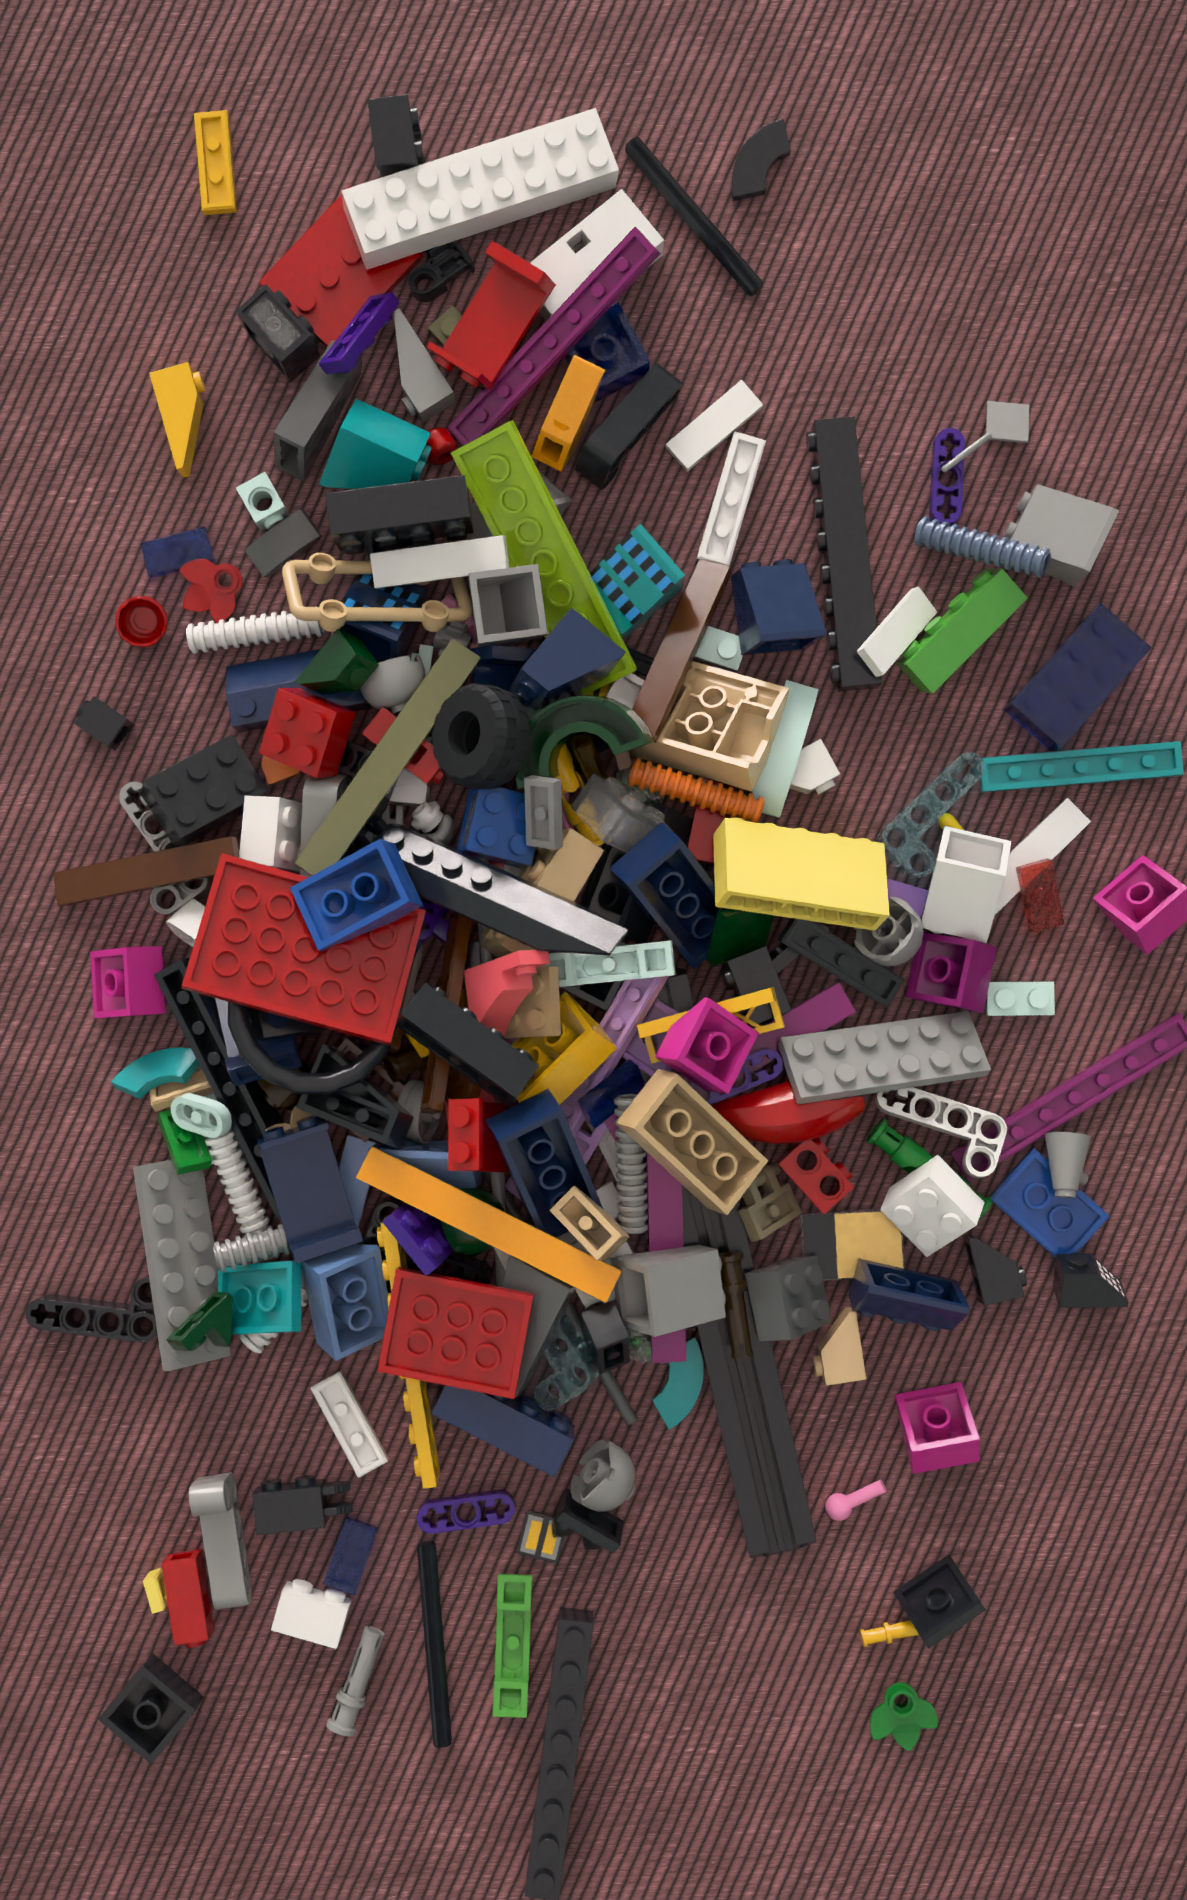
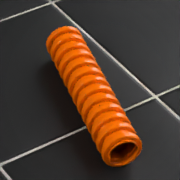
(695, 791)

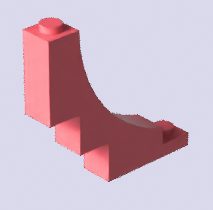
(499, 988)

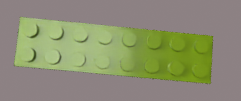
(521, 508)

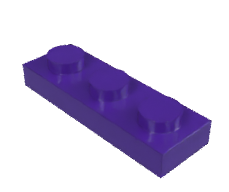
(359, 334)

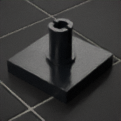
(939, 1601)

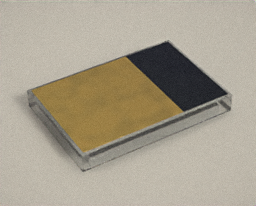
(846, 1237)

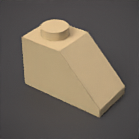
(589, 1224)
(841, 1351)

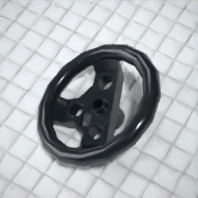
(250, 1025)

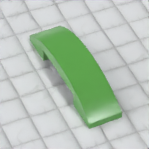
(512, 1645)

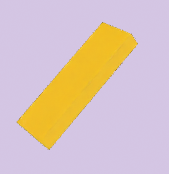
(215, 162)

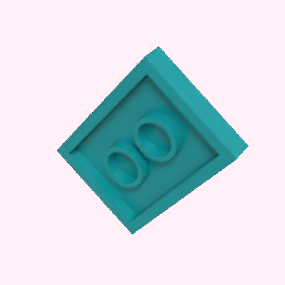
(264, 1297)

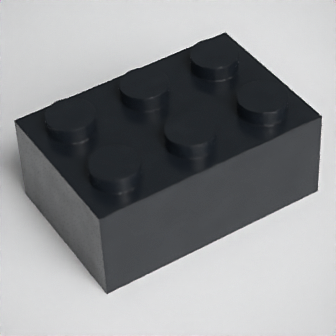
(202, 791)

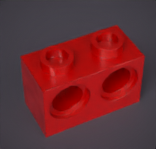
(809, 1178)

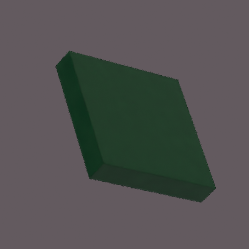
(737, 934)

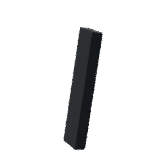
(841, 960)

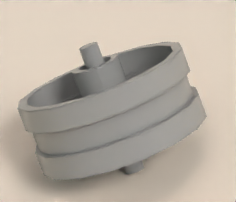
(423, 1125)

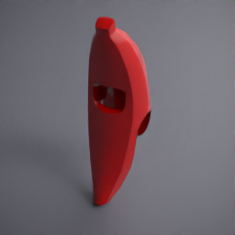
(776, 1118)

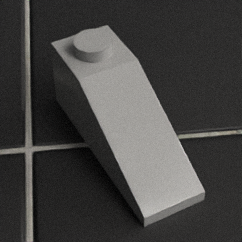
(421, 380)

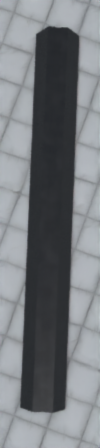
(746, 1389)

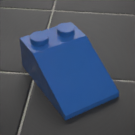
(356, 895)

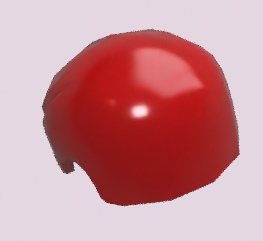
(141, 621)

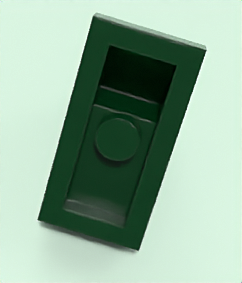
(210, 1319)

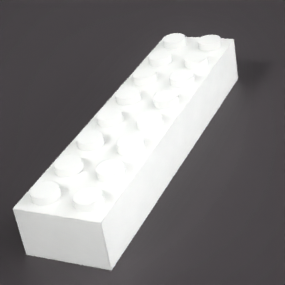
(480, 188)

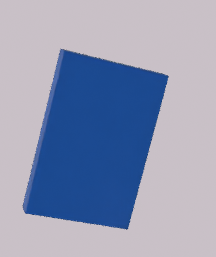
(1053, 1222)

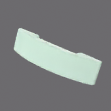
(786, 748)
(624, 963)

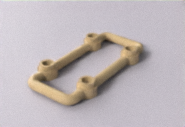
(334, 613)

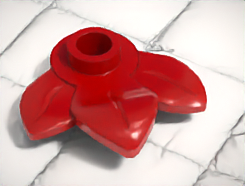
(207, 590)

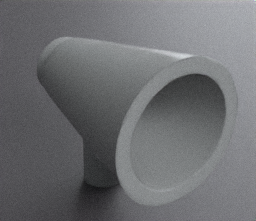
(1066, 1161)

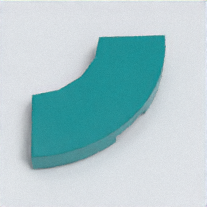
(156, 1069)
(682, 1386)

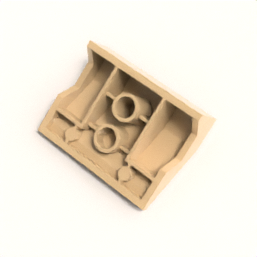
(719, 726)

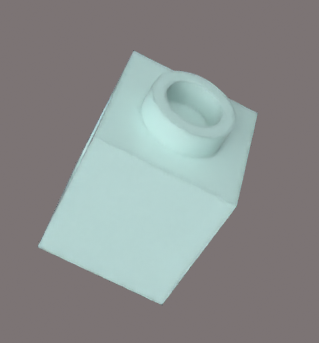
(257, 489)

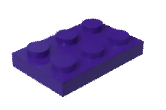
(419, 1236)

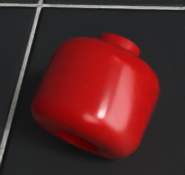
(442, 446)

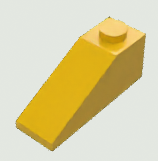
(181, 409)

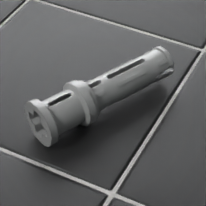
(352, 1696)

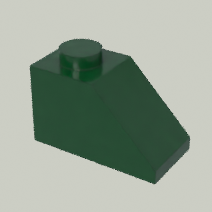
(339, 666)

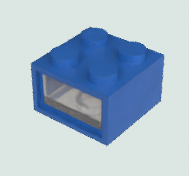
(496, 827)

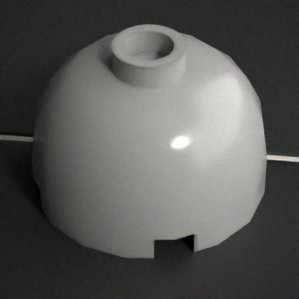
(393, 683)
(895, 938)
(605, 1478)

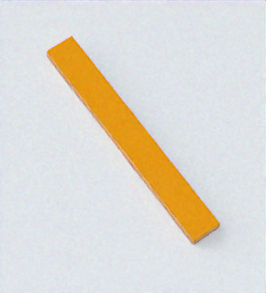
(488, 1224)

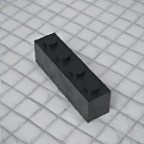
(467, 1044)

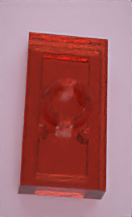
(1040, 895)

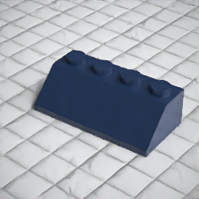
(254, 685)

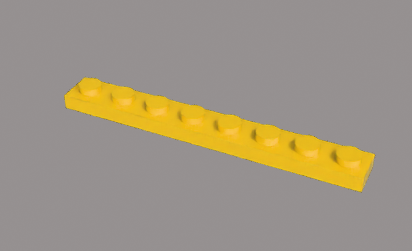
(416, 1397)

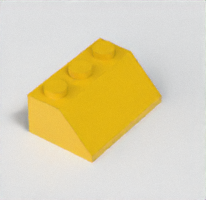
(567, 1058)

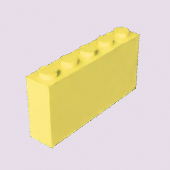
(800, 874)

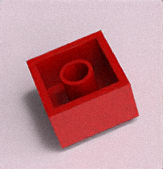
(307, 732)

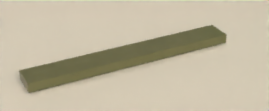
(388, 760)

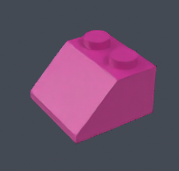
(1144, 904)
(126, 982)
(708, 1046)
(938, 1428)

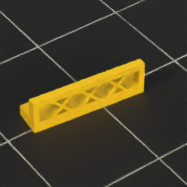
(732, 1005)

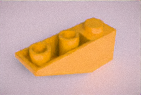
(568, 414)

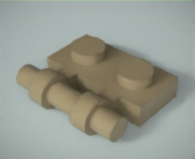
(773, 1209)

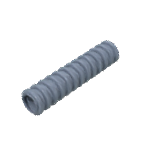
(982, 547)

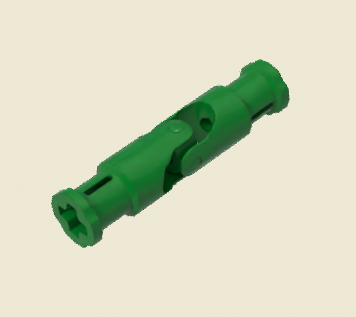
(908, 1153)

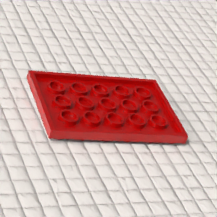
(263, 957)

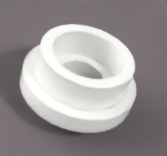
(426, 816)

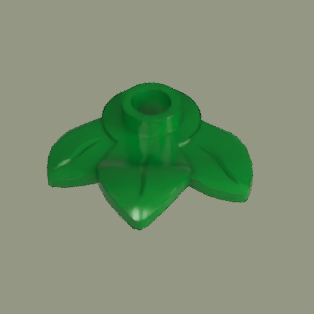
(903, 1719)

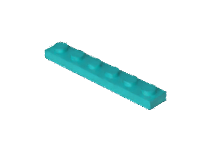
(1082, 767)

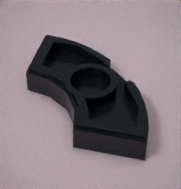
(756, 159)

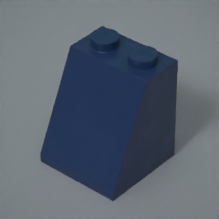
(775, 608)
(566, 662)

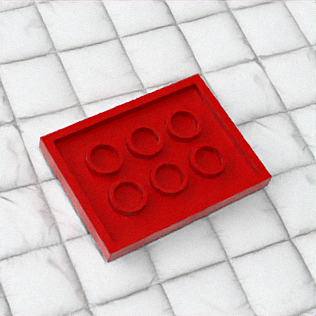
(327, 275)
(455, 1332)

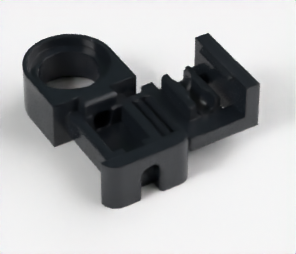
(446, 268)

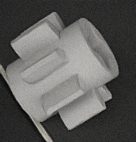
(455, 630)

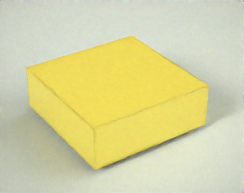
(155, 1590)

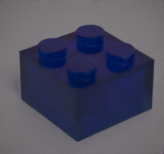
(615, 349)

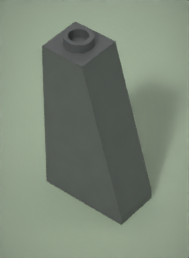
(311, 419)
(548, 1307)

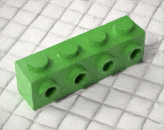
(961, 629)

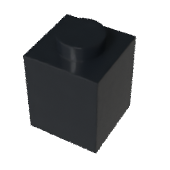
(103, 722)

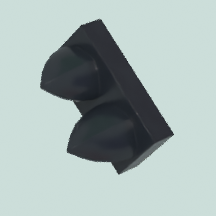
(597, 1528)

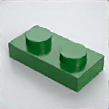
(185, 1147)

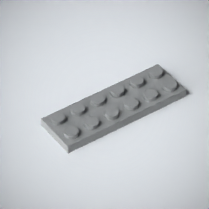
(883, 1057)
(177, 1254)

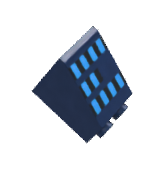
(383, 638)

